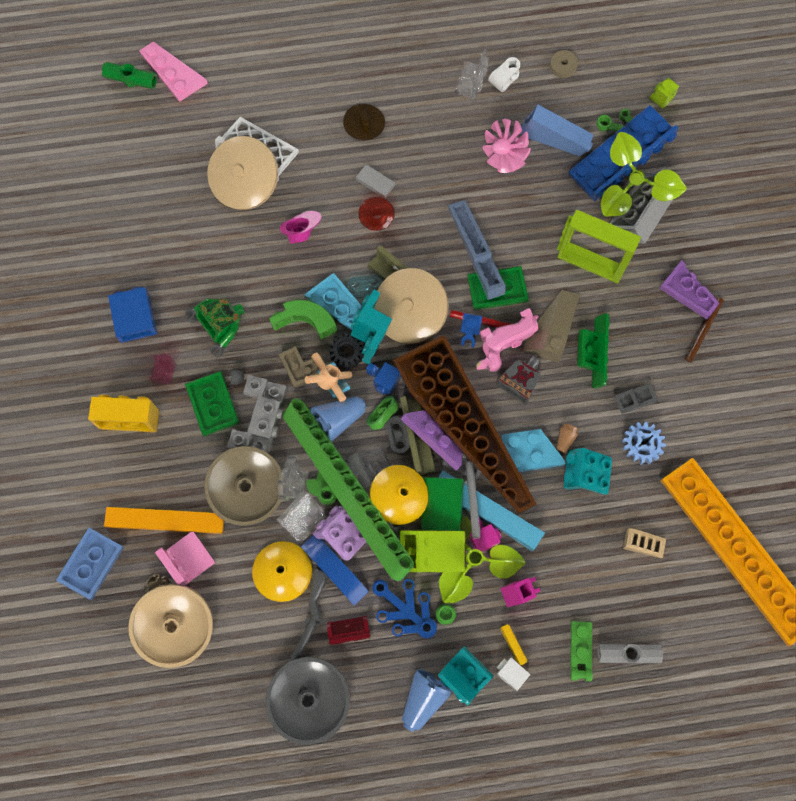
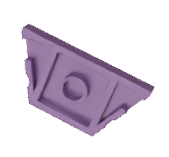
(434, 436)

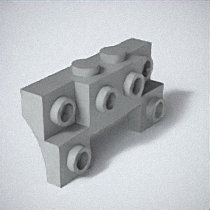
(265, 414)

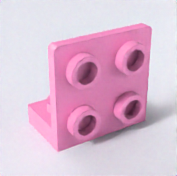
(186, 559)

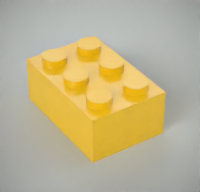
(123, 413)

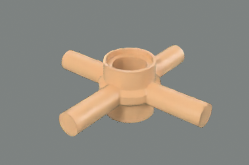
(328, 377)

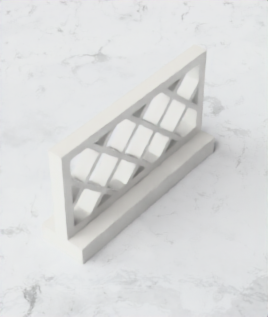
(266, 137)

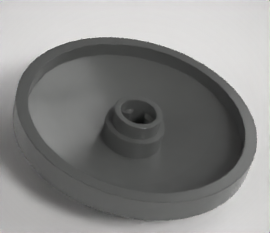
(307, 700)

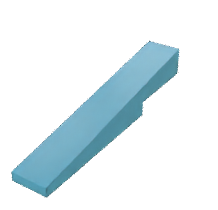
(502, 518)

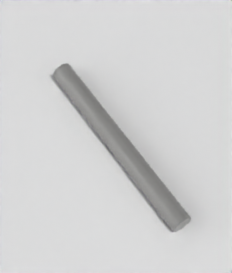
(473, 500)

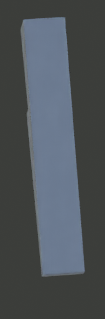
(477, 250)

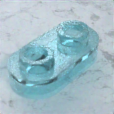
(364, 285)

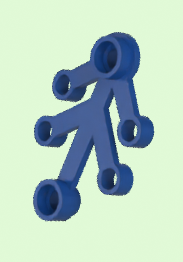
(407, 610)

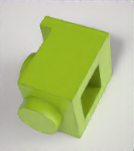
(664, 92)

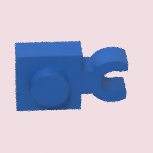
(471, 326)

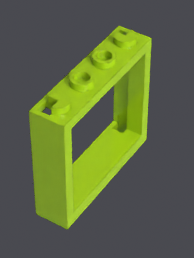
(604, 232)

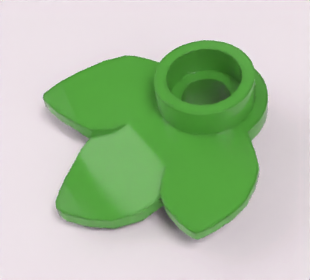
(319, 488)

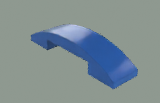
(335, 569)

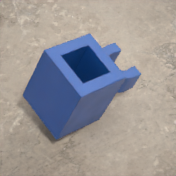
(385, 378)

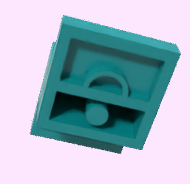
(370, 325)

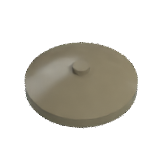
(243, 485)

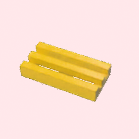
(513, 644)

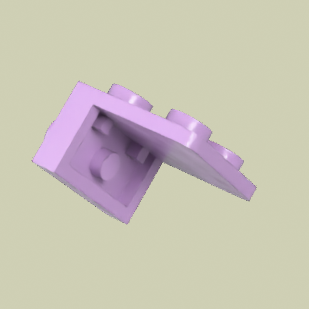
(340, 533)

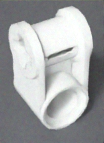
(505, 74)

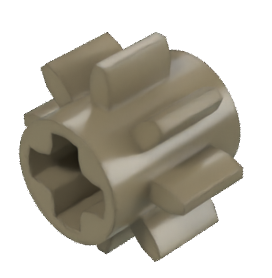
(155, 581)

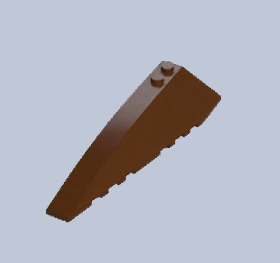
(446, 393)

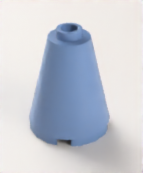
(338, 415)
(424, 699)

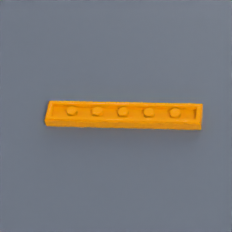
(163, 520)

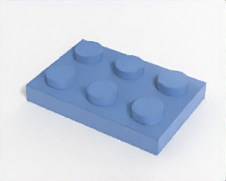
(90, 564)

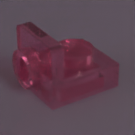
(163, 369)

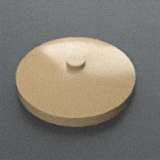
(242, 173)
(414, 303)
(170, 626)

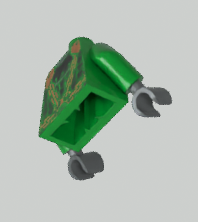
(218, 319)

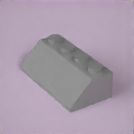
(644, 212)

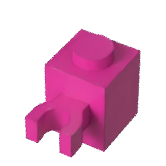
(489, 538)
(519, 592)

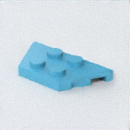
(532, 450)

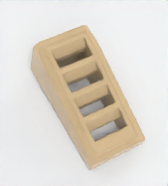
(630, 533)

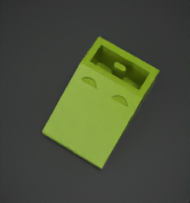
(435, 550)

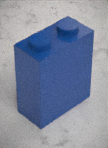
(132, 314)

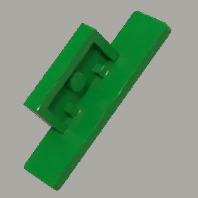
(594, 350)

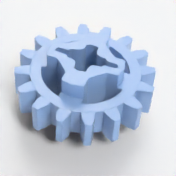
(650, 451)

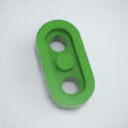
(382, 413)

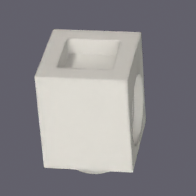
(512, 673)

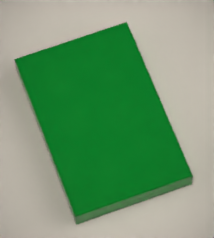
(514, 289)
(212, 403)
(443, 504)

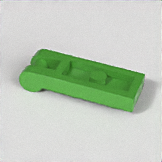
(581, 650)

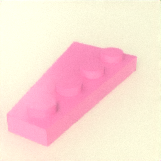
(175, 74)

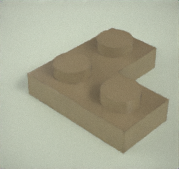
(296, 368)

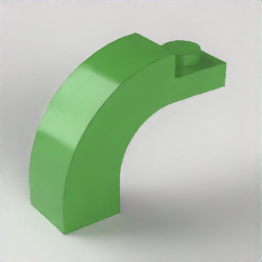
(307, 312)

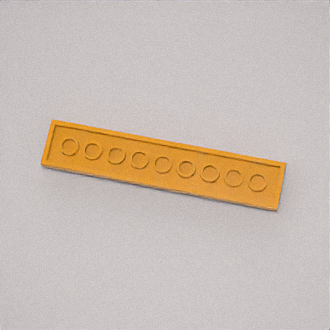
(735, 547)

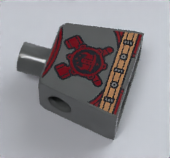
(520, 379)

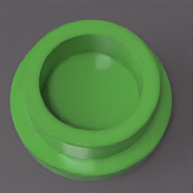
(445, 614)

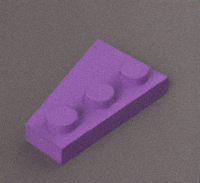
(686, 289)

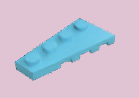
(335, 299)

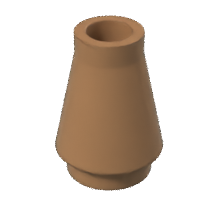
(566, 437)

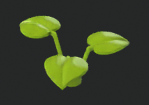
(624, 151)
(503, 564)

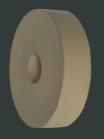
(561, 70)

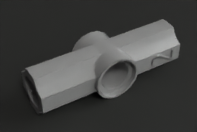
(617, 653)

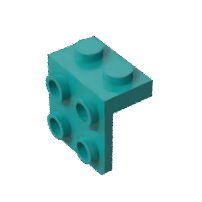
(587, 471)
(465, 676)

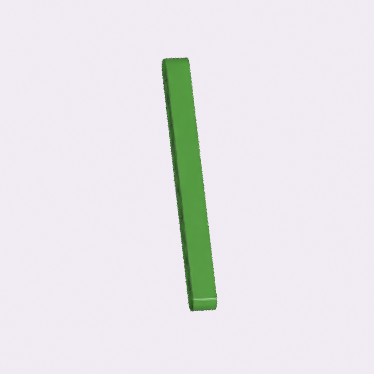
(348, 490)

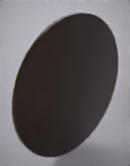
(364, 122)

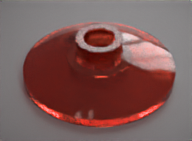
(376, 206)

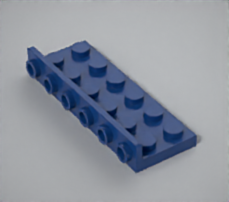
(599, 172)

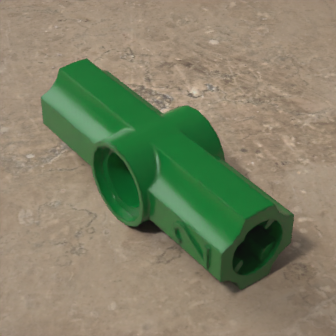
(129, 75)

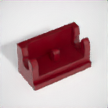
(348, 630)

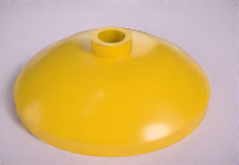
(391, 503)
(285, 585)

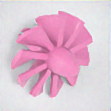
(508, 151)

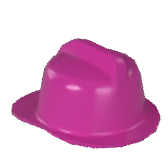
(300, 227)

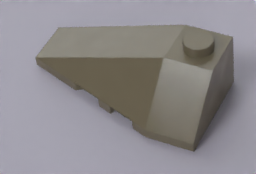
(553, 328)

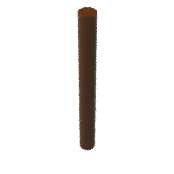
(702, 333)

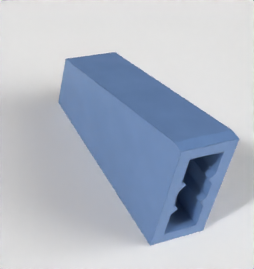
(556, 132)

